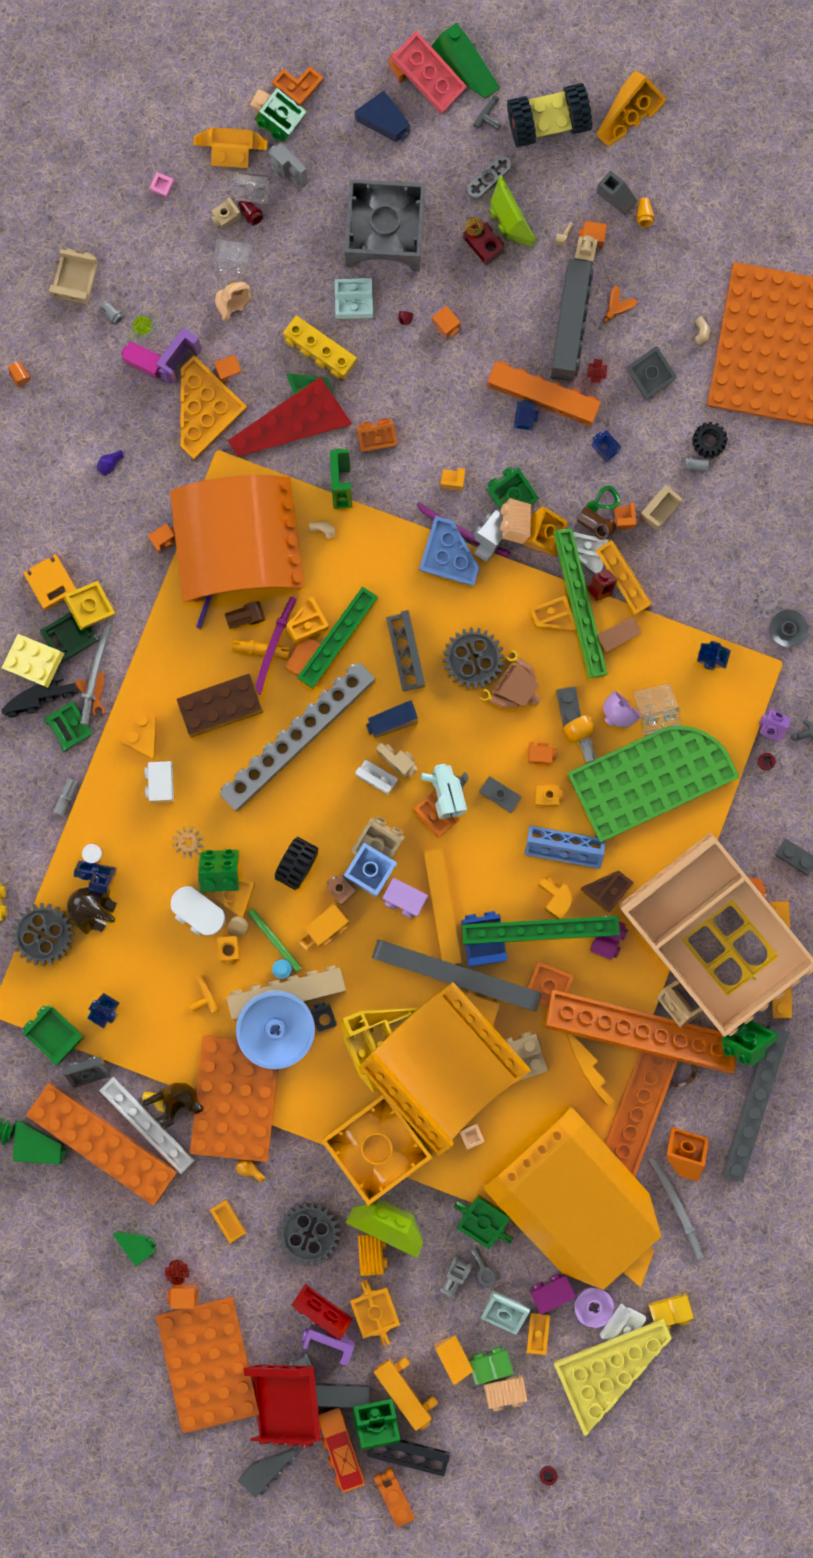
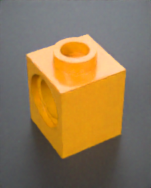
(222, 943)

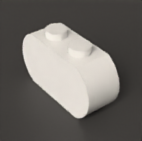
(197, 911)

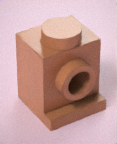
(345, 894)

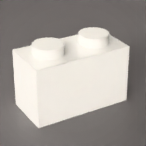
(160, 782)

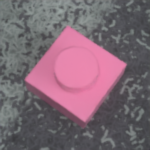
(161, 185)

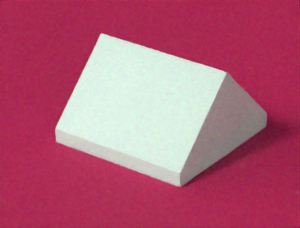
(505, 1312)

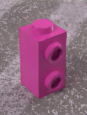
(141, 359)

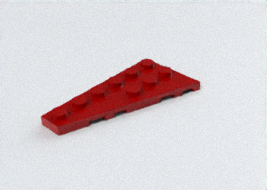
(300, 416)

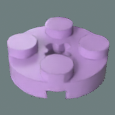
(582, 1306)

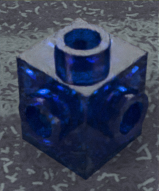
(713, 655)
(103, 1010)

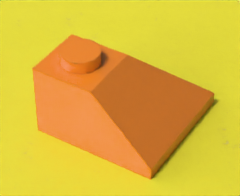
(687, 1153)

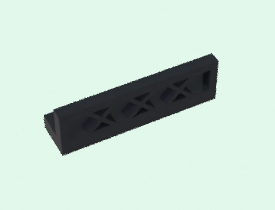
(414, 1449)

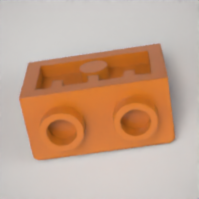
(376, 435)

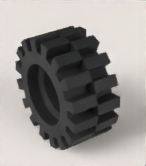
(709, 429)

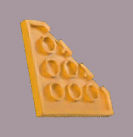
(205, 407)

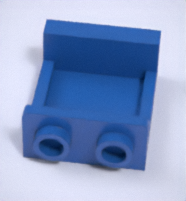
(484, 953)

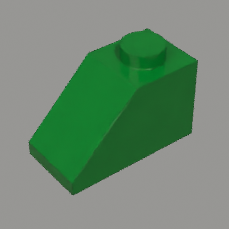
(136, 1245)

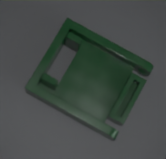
(69, 636)

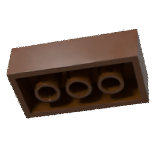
(219, 705)

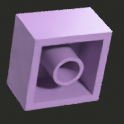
(404, 898)

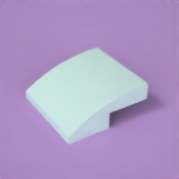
(353, 298)

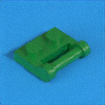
(71, 718)

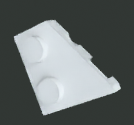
(587, 552)

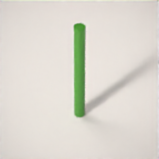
(274, 940)

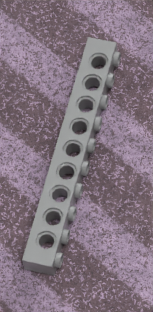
(357, 672)

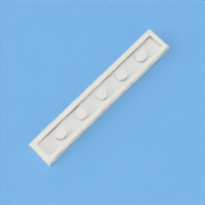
(147, 1125)

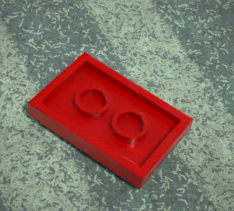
(322, 1312)

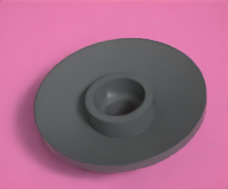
(798, 627)

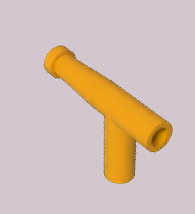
(207, 1000)

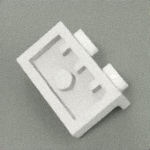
(376, 777)

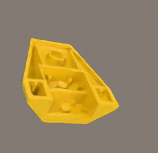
(367, 1030)

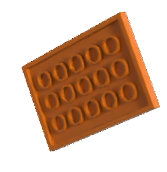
(235, 1101)
(207, 1364)

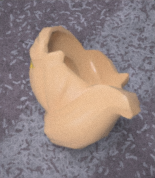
(232, 298)

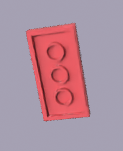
(428, 72)

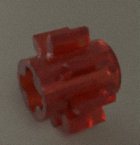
(597, 370)
(176, 1272)

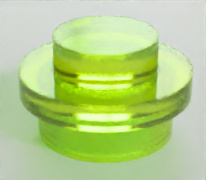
(142, 325)

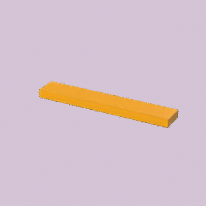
(442, 906)

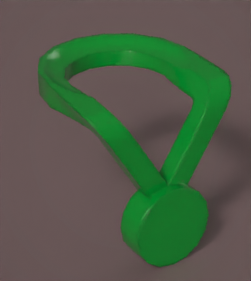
(594, 506)

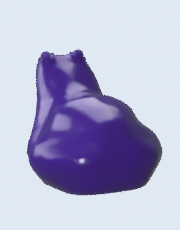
(107, 462)

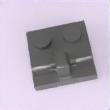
(651, 372)
(86, 1071)

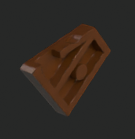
(608, 890)

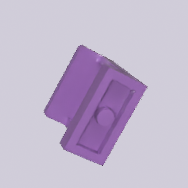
(183, 341)
(321, 1335)

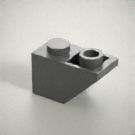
(616, 192)

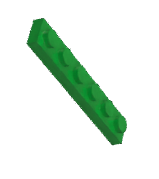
(337, 637)

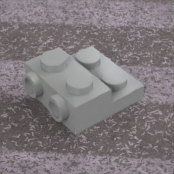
(286, 164)

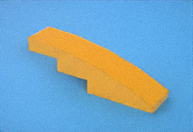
(586, 1061)

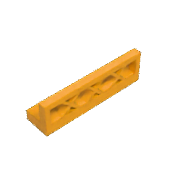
(626, 579)

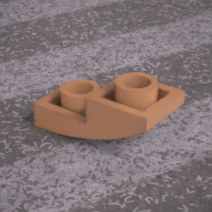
(619, 634)

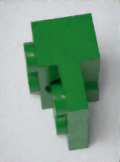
(376, 1424)

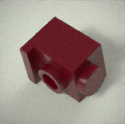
(602, 585)

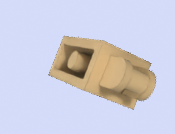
(586, 249)

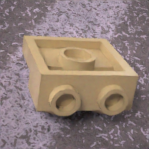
(402, 763)
(380, 837)
(530, 1052)

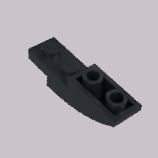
(30, 699)

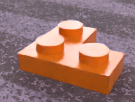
(298, 89)

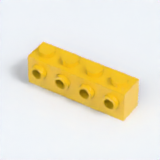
(320, 348)

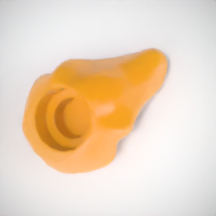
(249, 1169)

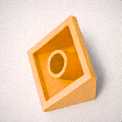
(453, 1358)

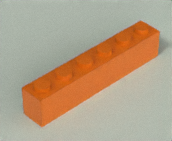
(543, 393)

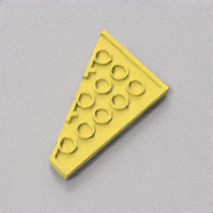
(604, 1372)

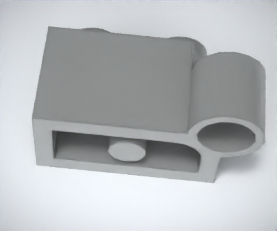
(489, 536)

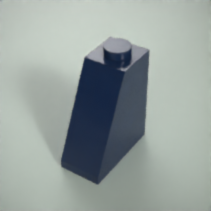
(383, 117)
(392, 720)

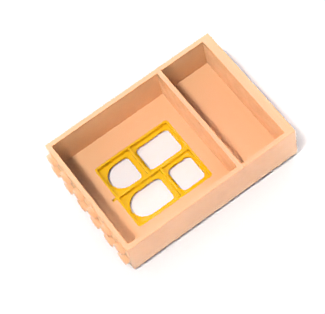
(690, 897)

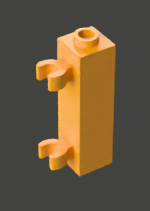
(403, 1394)

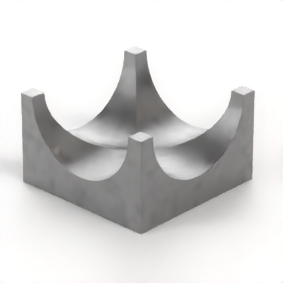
(384, 222)

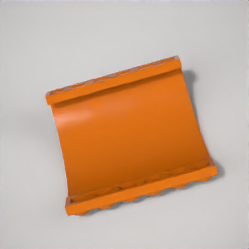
(236, 535)

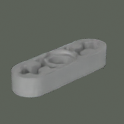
(475, 183)

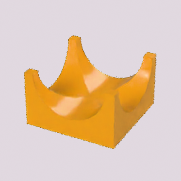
(376, 1149)

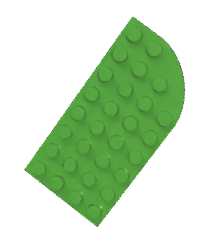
(650, 778)

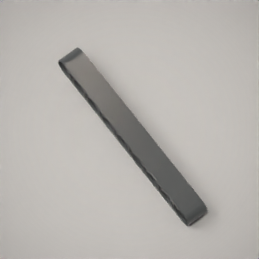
(459, 975)

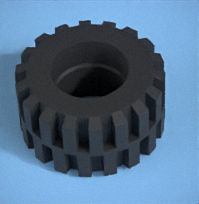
(296, 863)

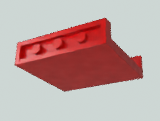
(285, 1404)

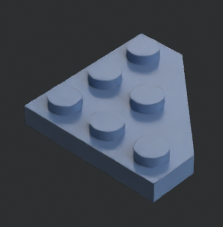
(448, 554)

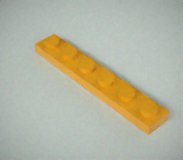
(783, 1006)

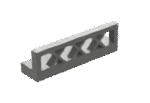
(411, 644)

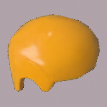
(579, 728)

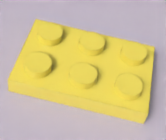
(32, 660)

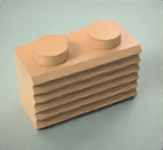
(516, 521)
(505, 1392)

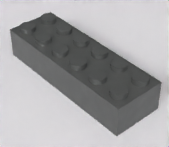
(572, 314)

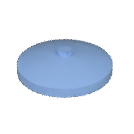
(275, 1029)

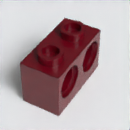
(479, 244)

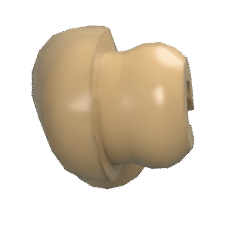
(704, 332)
(323, 526)

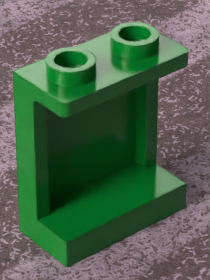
(340, 491)
(52, 1034)

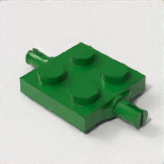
(483, 1222)

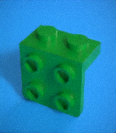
(218, 870)

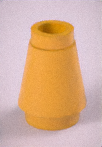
(645, 213)

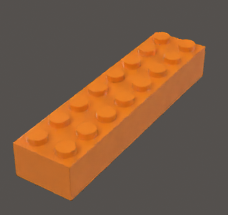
(102, 1143)

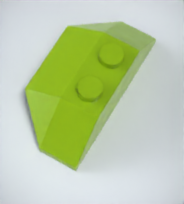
(509, 216)
(388, 1225)

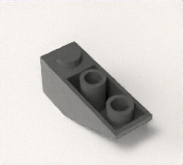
(261, 1472)

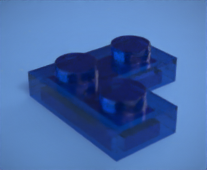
(99, 875)

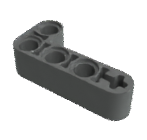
(342, 1394)

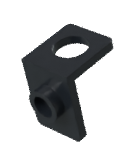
(321, 1009)

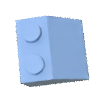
(370, 870)

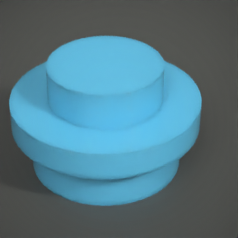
(281, 969)

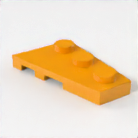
(234, 900)

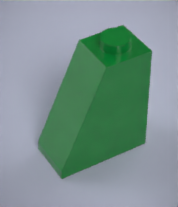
(36, 1146)

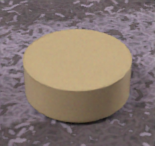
(238, 926)

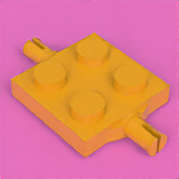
(375, 1312)

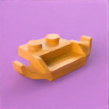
(230, 145)

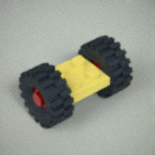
(549, 114)

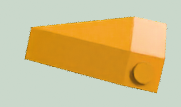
(634, 101)

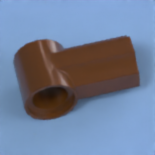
(595, 522)
(249, 614)

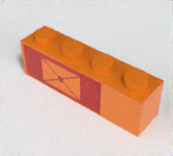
(341, 1449)

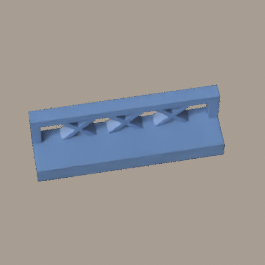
(564, 850)

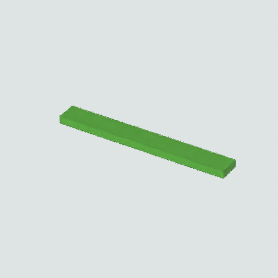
(580, 603)

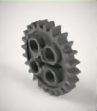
(457, 663)
(34, 949)
(325, 1240)

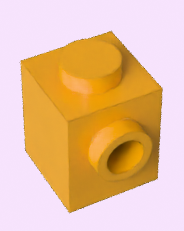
(548, 795)

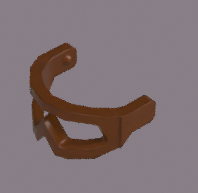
(691, 1078)

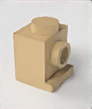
(225, 220)

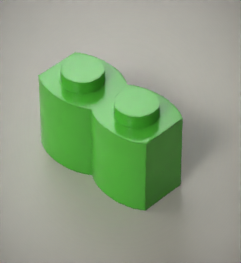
(490, 1366)

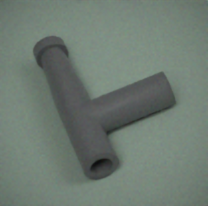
(484, 115)

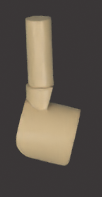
(561, 238)

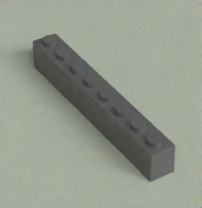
(754, 1108)

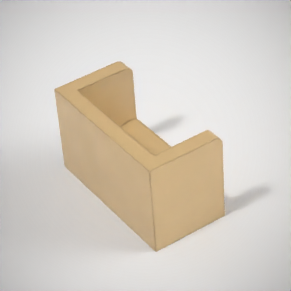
(661, 507)
(677, 1005)

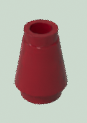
(251, 212)

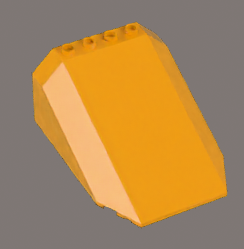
(577, 1203)

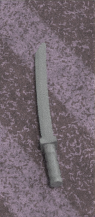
(89, 696)
(689, 1230)

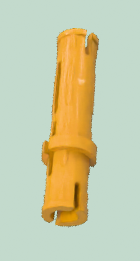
(258, 648)

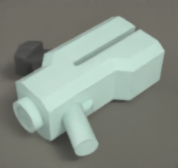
(448, 791)

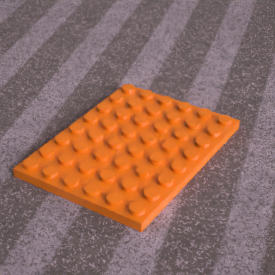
(766, 346)

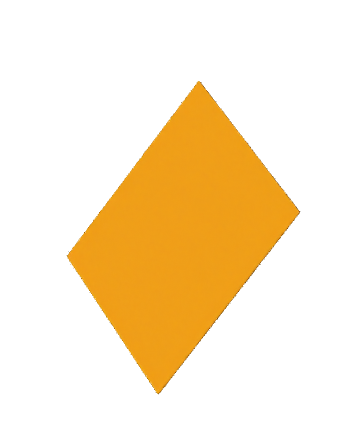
(154, 960)

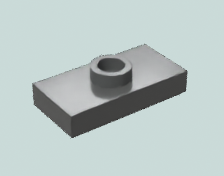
(500, 794)

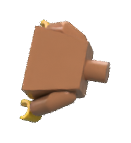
(515, 686)

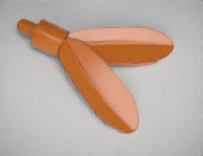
(616, 307)

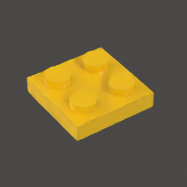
(89, 605)

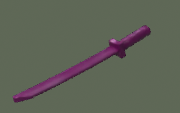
(464, 533)
(280, 625)

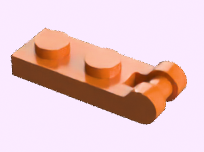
(394, 1498)

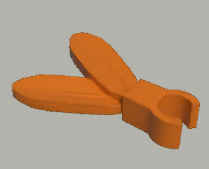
(82, 686)

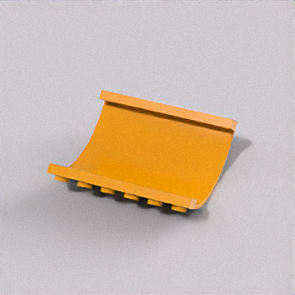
(443, 1067)

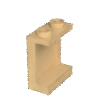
(74, 276)

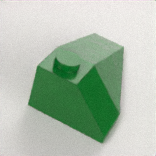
(465, 61)

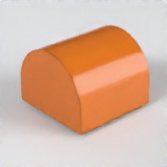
(18, 374)

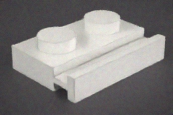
(622, 1322)

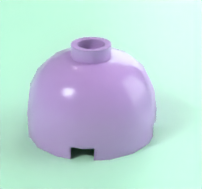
(618, 711)

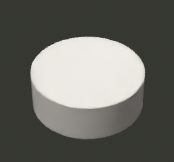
(92, 853)

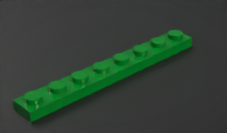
(540, 930)

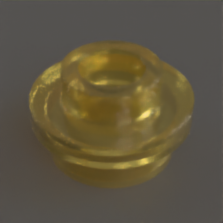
(474, 220)

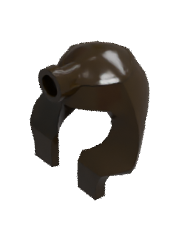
(88, 904)
(175, 1097)

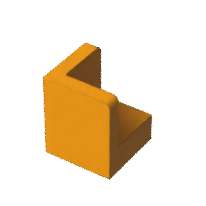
(453, 479)

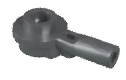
(486, 1275)

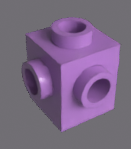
(774, 725)

